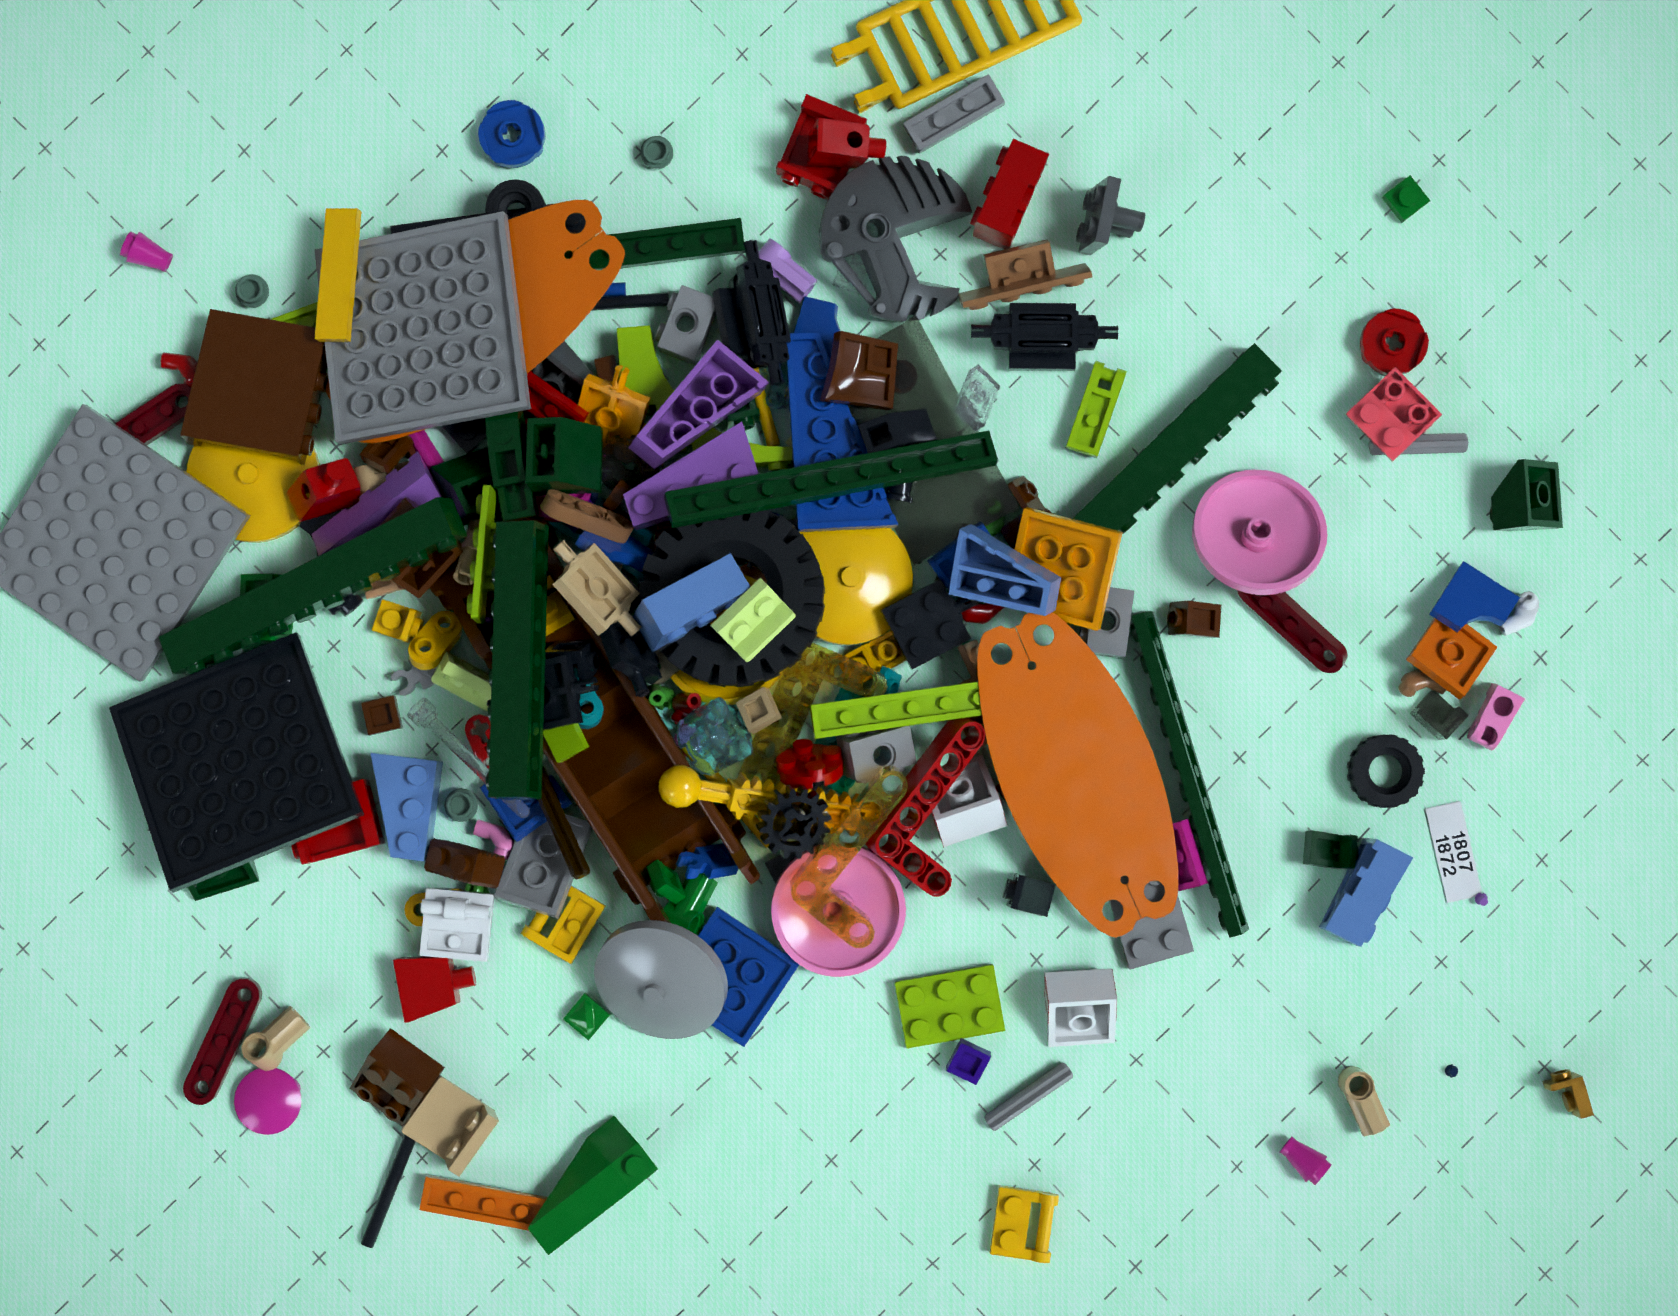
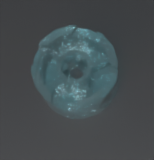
(714, 736)

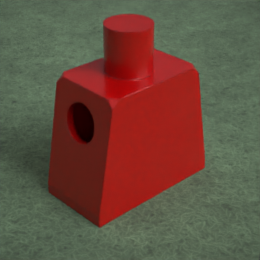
(830, 144)
(330, 489)
(429, 984)

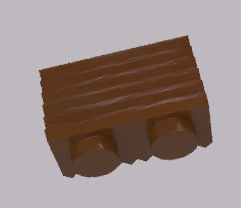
(464, 863)

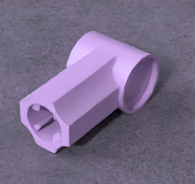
(792, 277)

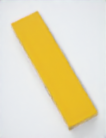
(338, 275)

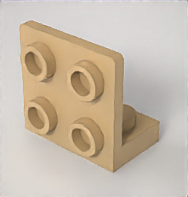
(451, 1124)

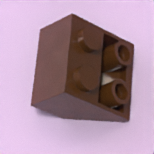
(422, 577)
(396, 1077)

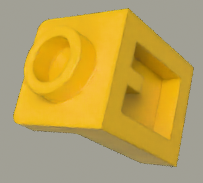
(397, 621)

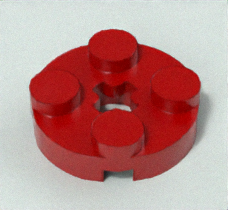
(1410, 333)
(809, 764)

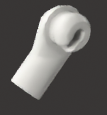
(1523, 615)

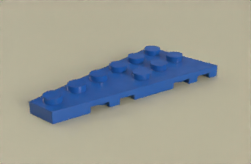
(824, 434)

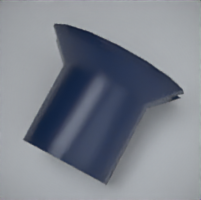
(1451, 1071)

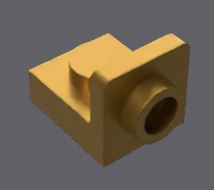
(1576, 1096)

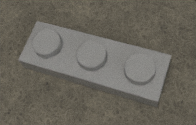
(954, 113)

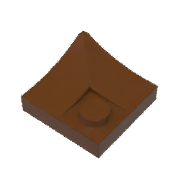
(861, 371)

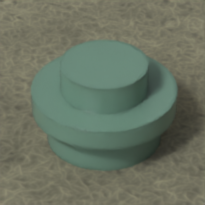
(656, 152)
(252, 291)
(461, 805)

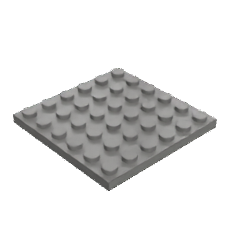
(430, 332)
(115, 542)

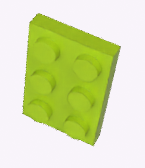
(949, 1006)

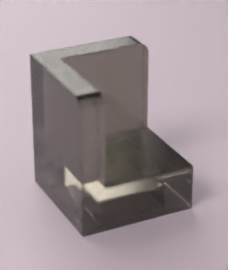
(1438, 715)

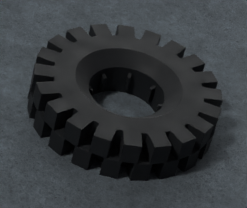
(790, 571)

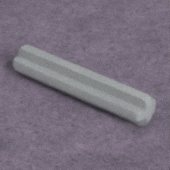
(1432, 444)
(1028, 1096)

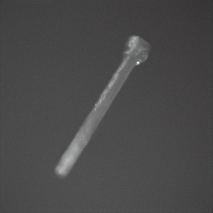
(425, 715)

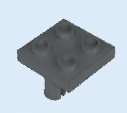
(1106, 217)

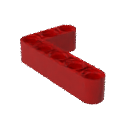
(922, 804)

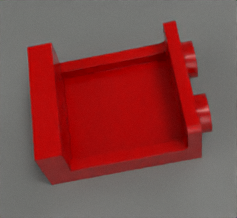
(793, 163)
(348, 837)

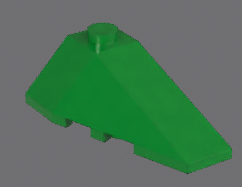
(596, 1179)

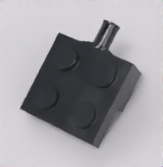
(927, 623)

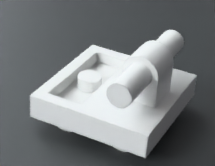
(456, 924)

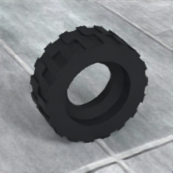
(1410, 778)

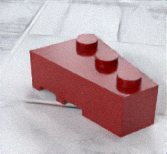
(1009, 193)

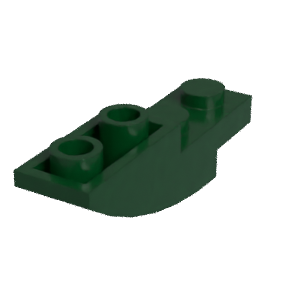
(507, 460)

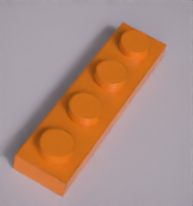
(479, 1202)

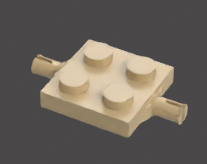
(596, 588)

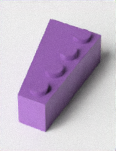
(704, 399)
(716, 461)
(374, 506)

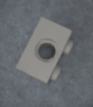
(686, 345)
(1114, 641)
(858, 752)

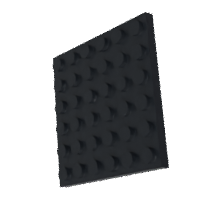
(235, 762)

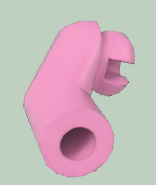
(497, 834)

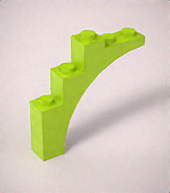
(646, 377)

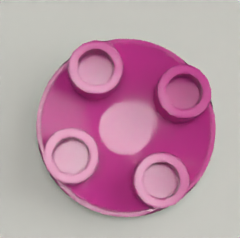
(267, 1101)

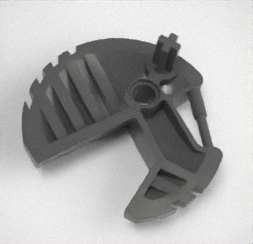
(899, 203)

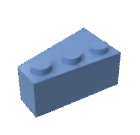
(1000, 575)
(690, 602)
(408, 802)
(1365, 892)

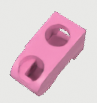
(1494, 716)

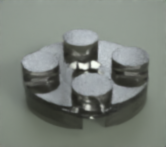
(616, 451)

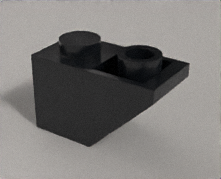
(897, 430)
(1029, 894)

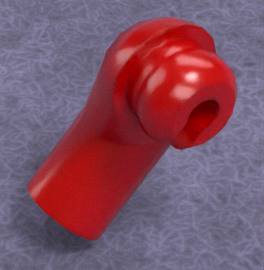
(183, 363)
(981, 613)
(683, 704)

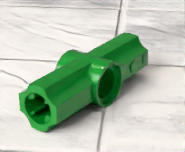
(690, 910)

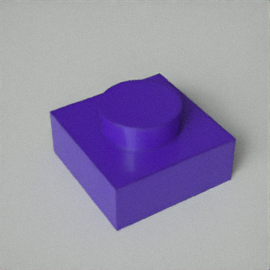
(968, 1061)

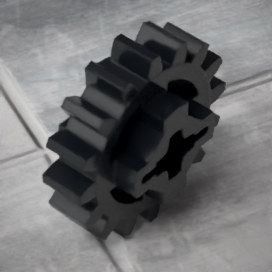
(805, 814)

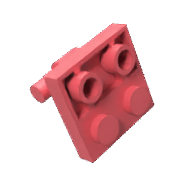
(1393, 414)

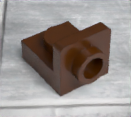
(387, 454)
(1194, 619)

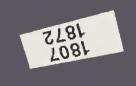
(1453, 851)

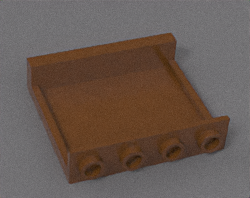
(257, 386)

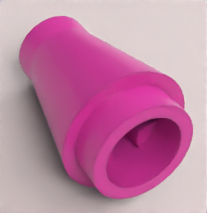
(145, 252)
(1307, 1161)

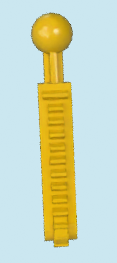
(682, 787)

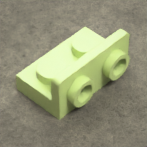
(753, 620)
(463, 680)

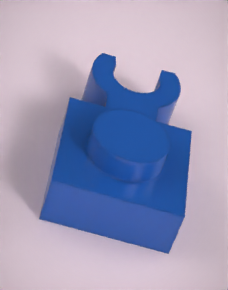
(710, 859)

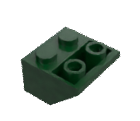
(563, 456)
(463, 481)

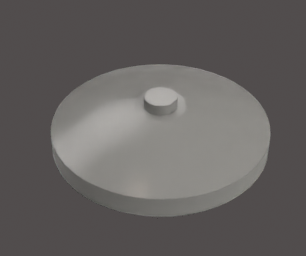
(661, 979)

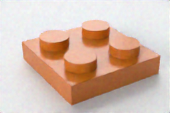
(1451, 656)

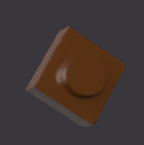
(382, 715)

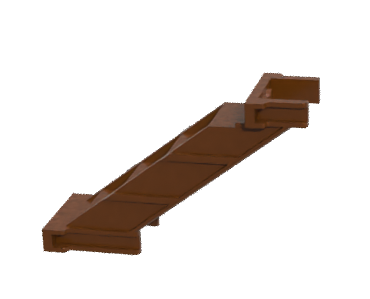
(621, 769)

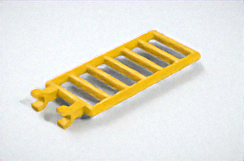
(889, 89)

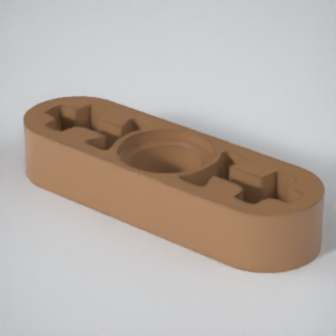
(586, 516)

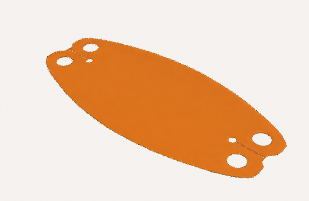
(554, 290)
(1077, 773)

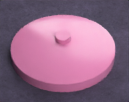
(1259, 532)
(865, 883)

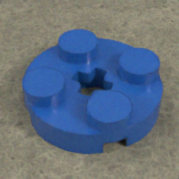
(495, 125)

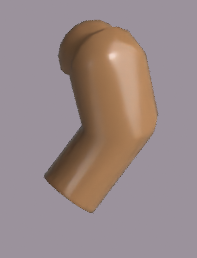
(1416, 681)

